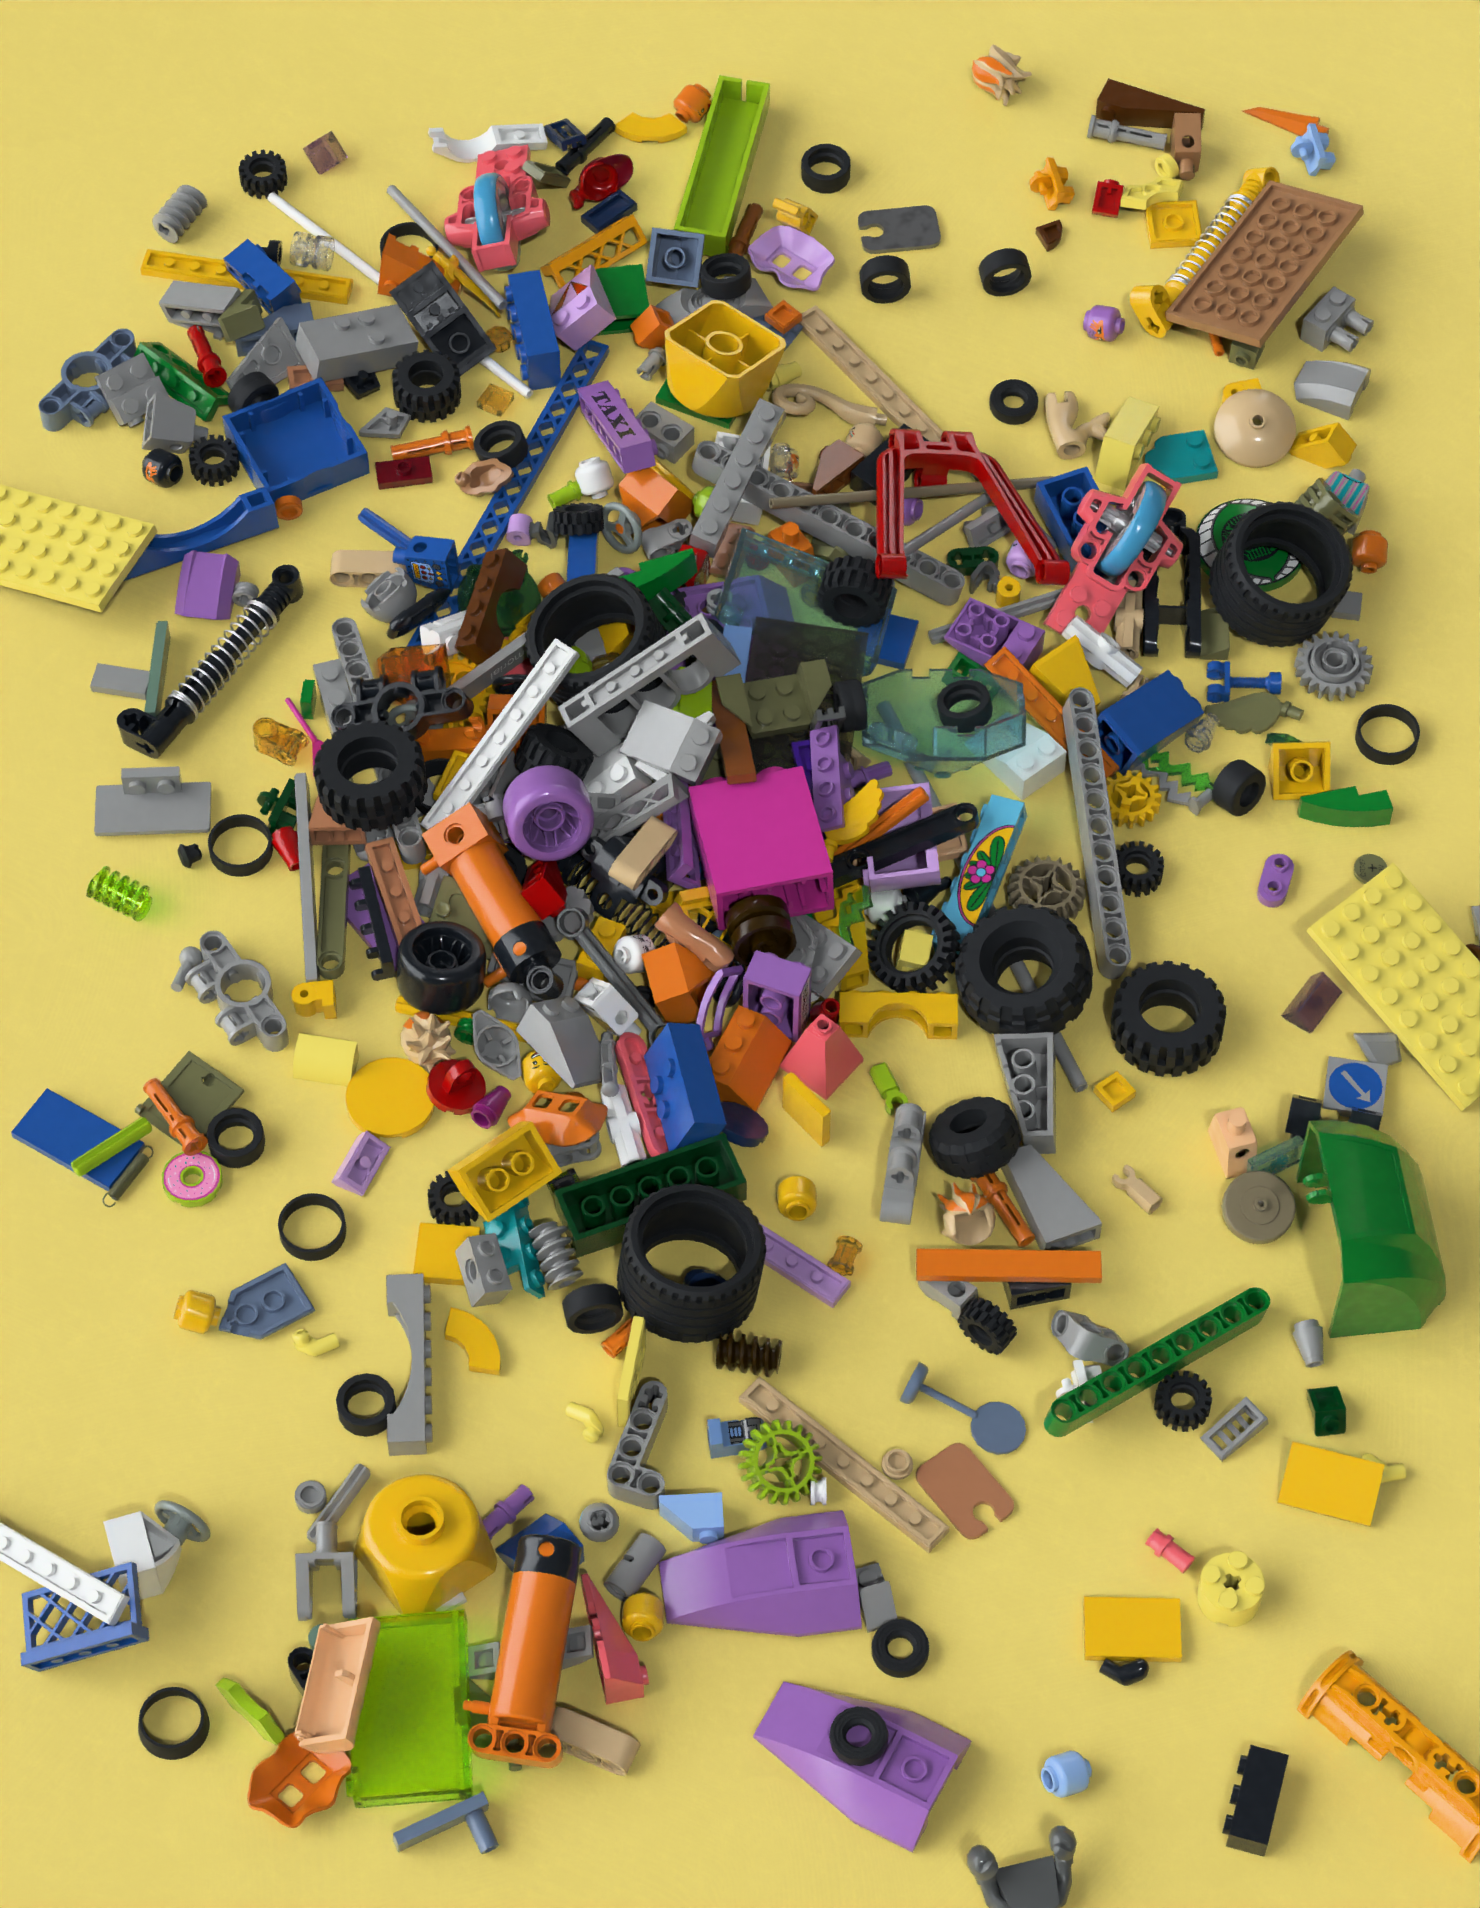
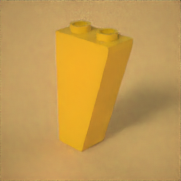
(859, 972)

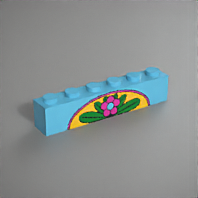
(984, 864)

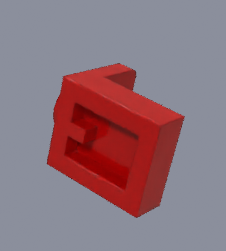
(1108, 198)

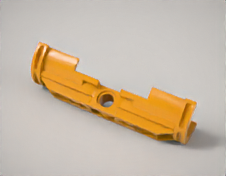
(1336, 1706)

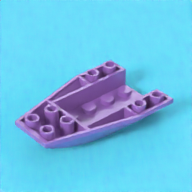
(771, 1579)
(883, 1797)

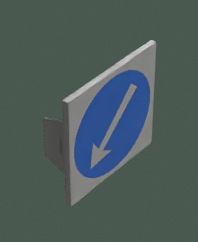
(1354, 1085)

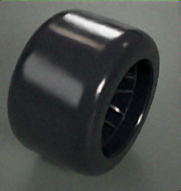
(441, 967)

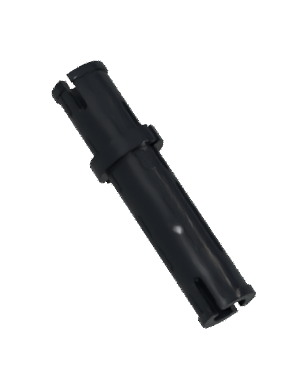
(579, 154)

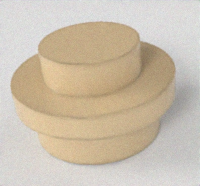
(897, 1464)

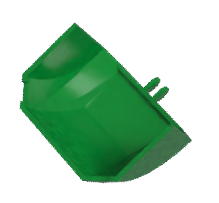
(1382, 1227)

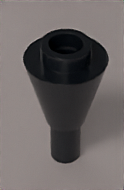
(926, 893)

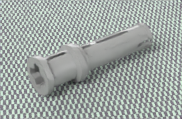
(1113, 131)

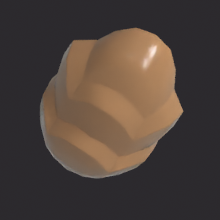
(484, 477)

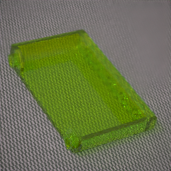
(412, 1717)

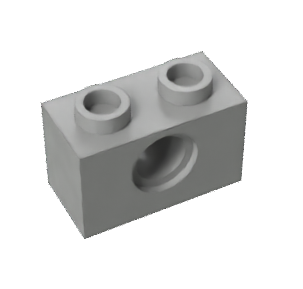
(483, 1270)

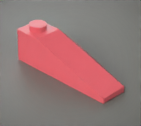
(616, 1659)

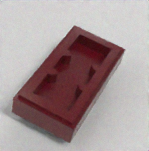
(403, 472)

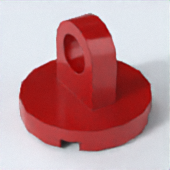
(455, 1086)

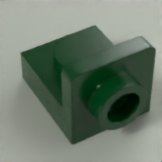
(1327, 1410)

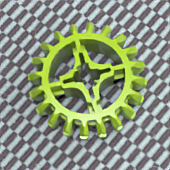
(785, 1474)

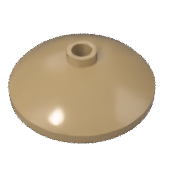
(1250, 443)

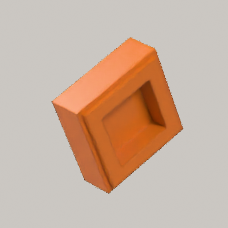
(783, 317)

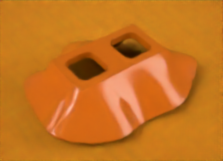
(562, 1127)
(285, 1769)

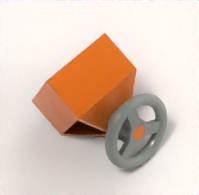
(646, 504)

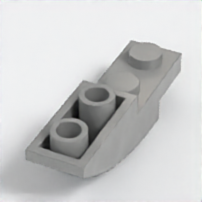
(332, 688)

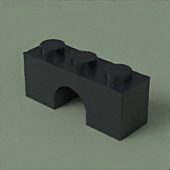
(1308, 1109)

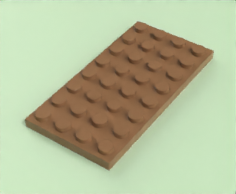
(1264, 263)

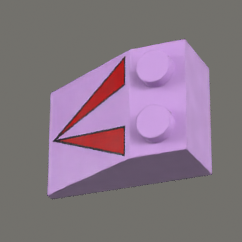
(580, 309)

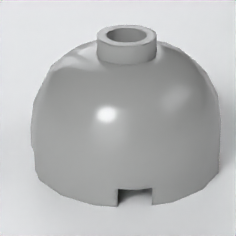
(389, 595)

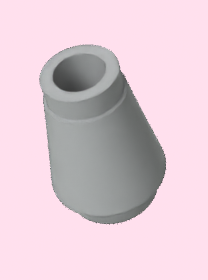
(1310, 1342)

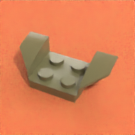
(776, 703)

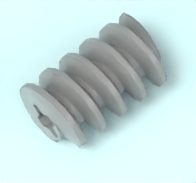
(179, 212)
(554, 1255)

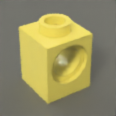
(913, 950)

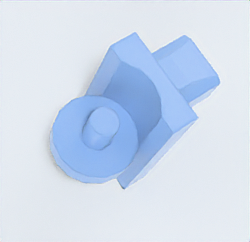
(1312, 149)

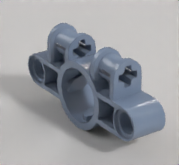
(85, 403)

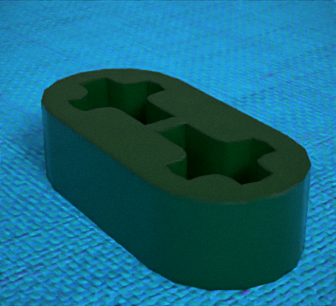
(971, 558)

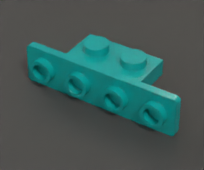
(516, 1246)

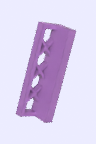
(683, 854)

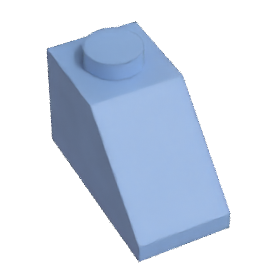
(695, 1515)

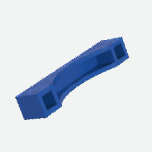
(244, 518)

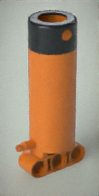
(530, 1653)

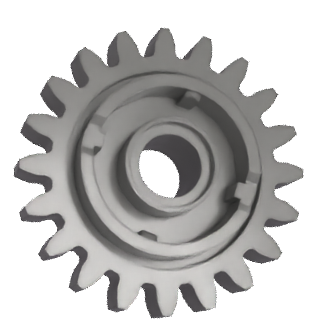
(1333, 666)

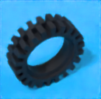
(885, 938)

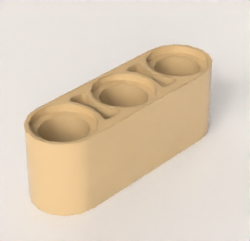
(360, 567)
(643, 853)
(594, 1741)

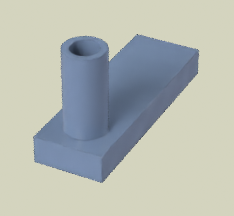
(469, 1810)

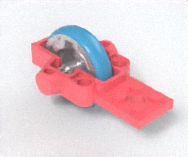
(498, 210)
(1118, 548)

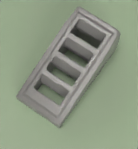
(1242, 1407)

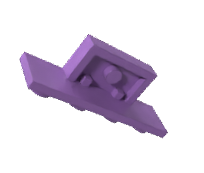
(830, 778)

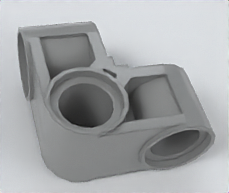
(1087, 1340)

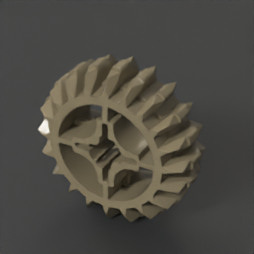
(1037, 878)

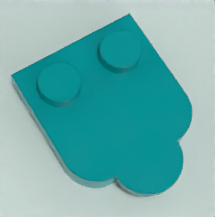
(1183, 457)

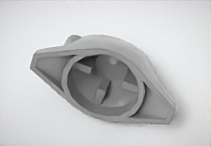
(496, 1045)

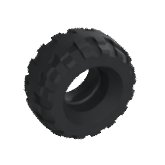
(1016, 937)

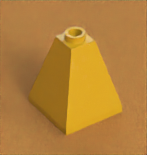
(1064, 671)

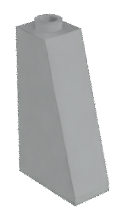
(1048, 1203)

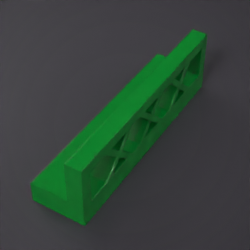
(183, 380)

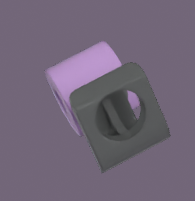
(523, 530)

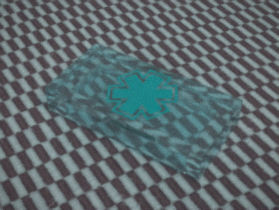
(1278, 1158)

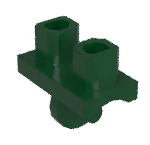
(669, 611)
(278, 805)

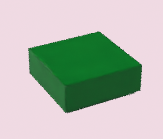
(308, 699)

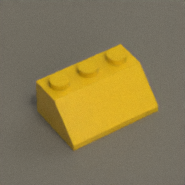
(505, 1170)

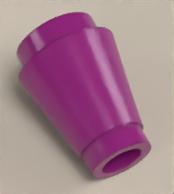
(490, 1108)

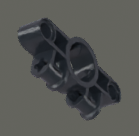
(433, 703)

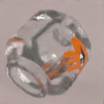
(784, 461)

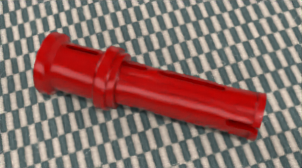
(208, 362)

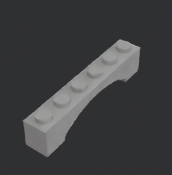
(736, 476)
(408, 1425)

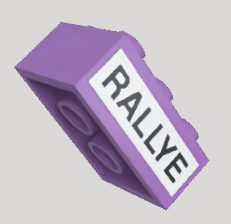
(779, 991)

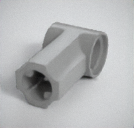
(428, 890)

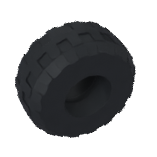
(974, 1137)

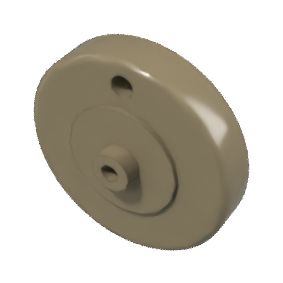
(1258, 1207)

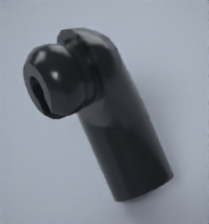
(1125, 1674)

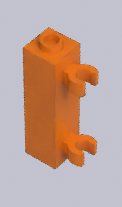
(443, 741)

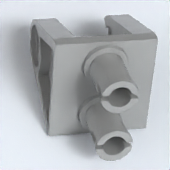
(326, 1555)

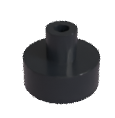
(274, 251)

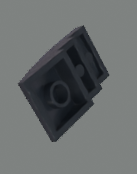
(442, 317)

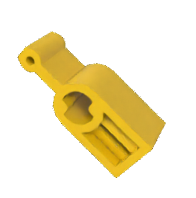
(795, 215)

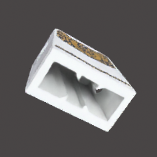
(608, 1007)

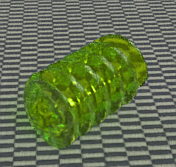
(119, 894)

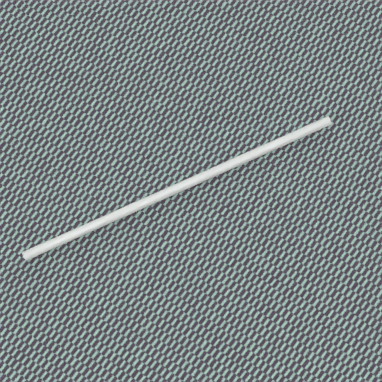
(374, 275)

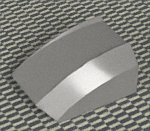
(1331, 386)

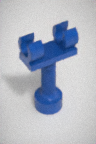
(1219, 693)

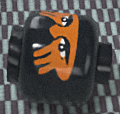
(162, 468)

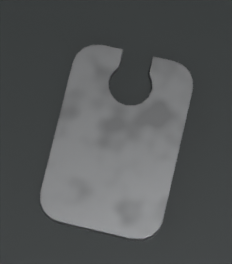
(902, 229)

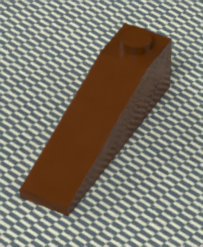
(1140, 107)

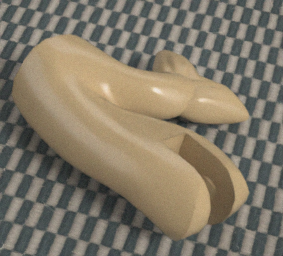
(1060, 418)

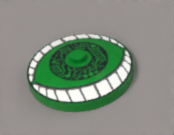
(1265, 564)

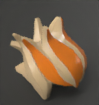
(998, 73)
(426, 1040)
(967, 1216)

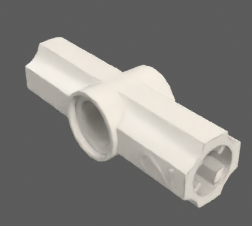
(1103, 651)
(624, 1128)

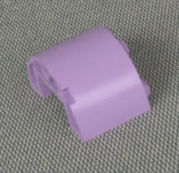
(913, 871)

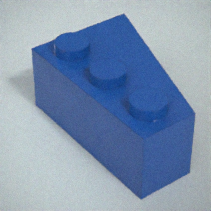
(258, 272)

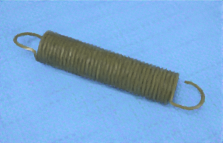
(128, 1176)

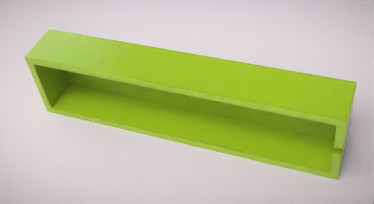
(723, 162)

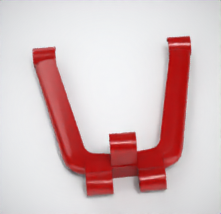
(932, 463)

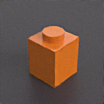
(650, 327)

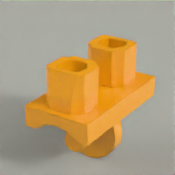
(1050, 184)

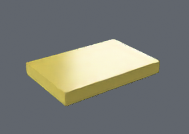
(631, 1370)

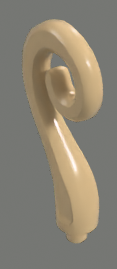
(805, 404)

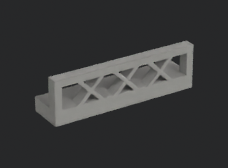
(639, 808)

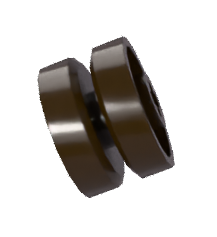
(760, 925)

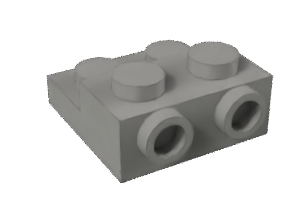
(129, 389)

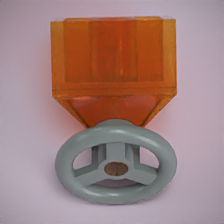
(399, 663)

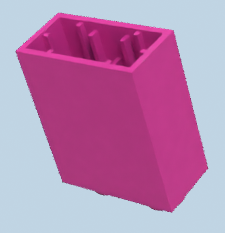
(761, 842)

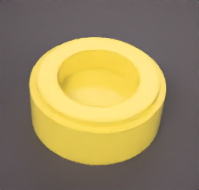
(1166, 166)

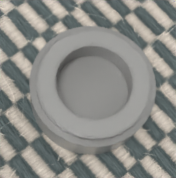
(310, 1497)

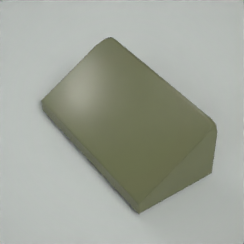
(1214, 636)

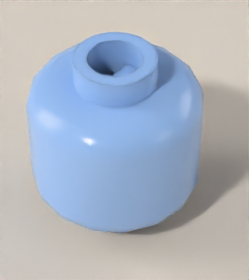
(1066, 1774)

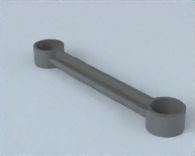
(612, 971)

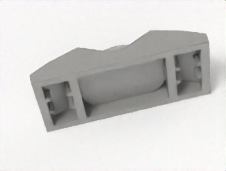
(686, 301)

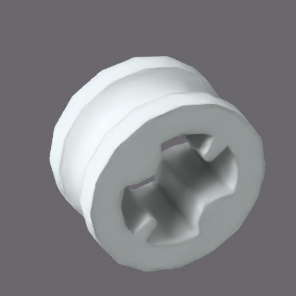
(818, 1492)

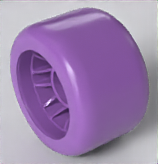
(548, 813)

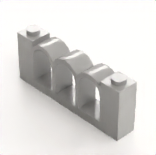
(697, 637)

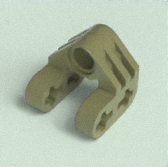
(1325, 502)

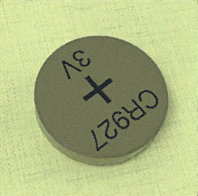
(1368, 867)

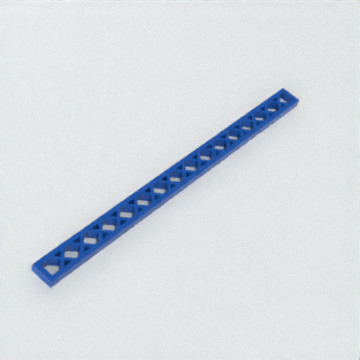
(536, 463)

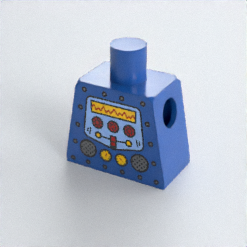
(430, 561)

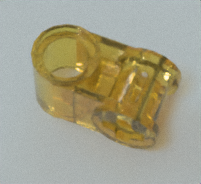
(282, 743)

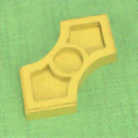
(1157, 191)

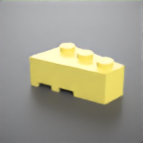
(1125, 442)

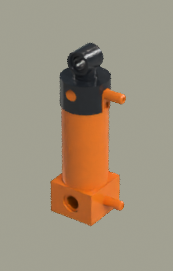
(474, 855)

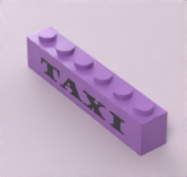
(617, 427)

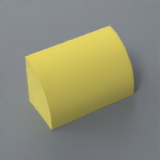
(325, 1059)

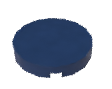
(743, 1125)

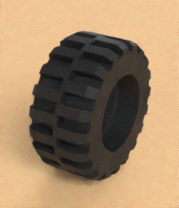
(375, 803)
(1174, 987)

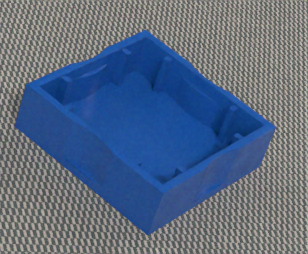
(297, 442)

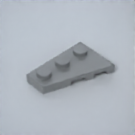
(270, 355)

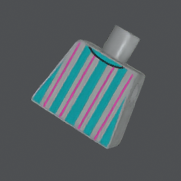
(1350, 491)

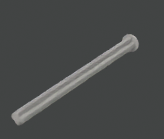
(1021, 608)

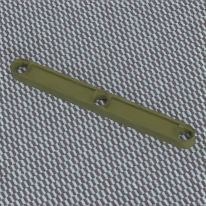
(333, 909)

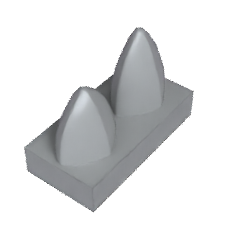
(985, 528)

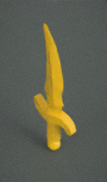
(451, 271)

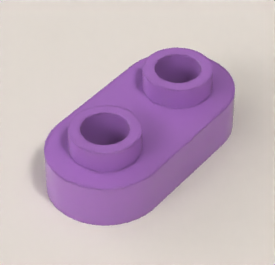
(1277, 878)

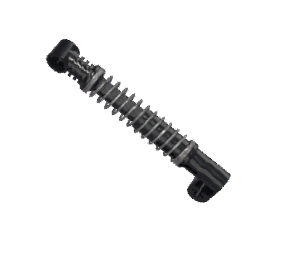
(183, 705)

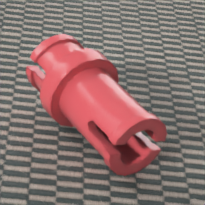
(1167, 1548)

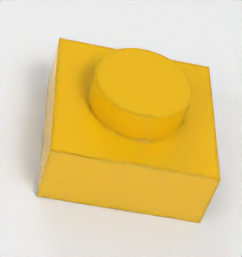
(1114, 1091)

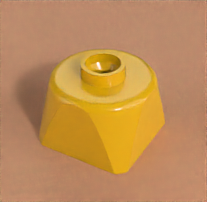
(720, 360)
(424, 1543)

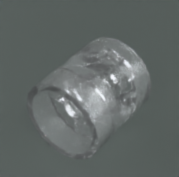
(313, 251)

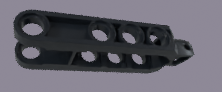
(1176, 615)

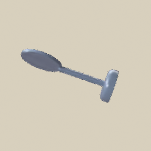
(993, 1426)

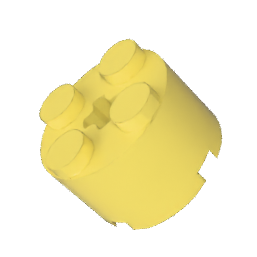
(1231, 1589)

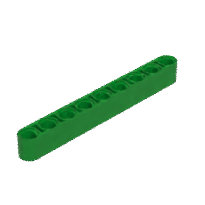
(1151, 1372)

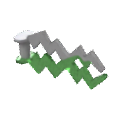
(1164, 770)

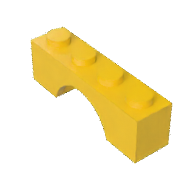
(930, 1011)

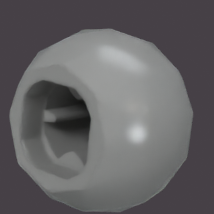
(599, 1522)

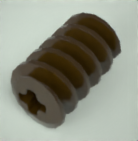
(748, 1354)

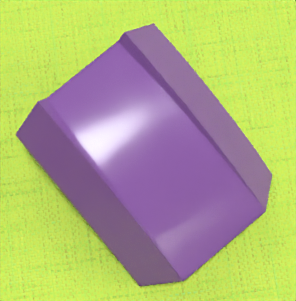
(207, 585)

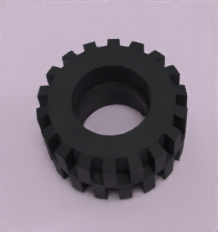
(426, 369)
(853, 592)
(553, 746)

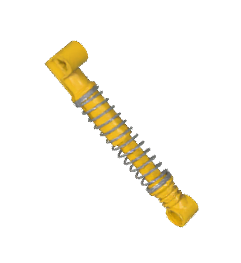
(1153, 301)

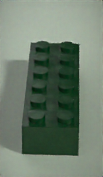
(601, 1205)

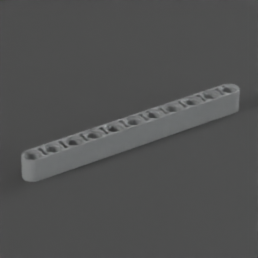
(832, 525)
(356, 665)
(1092, 842)

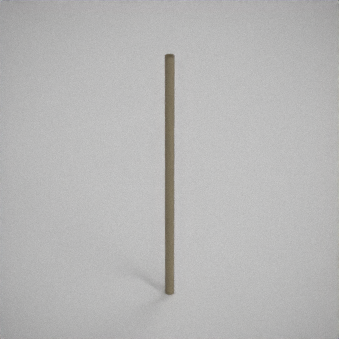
(909, 492)

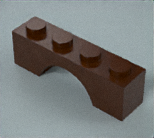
(480, 630)

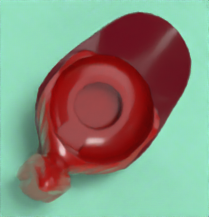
(601, 179)

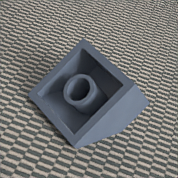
(675, 257)

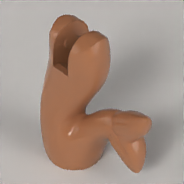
(687, 933)

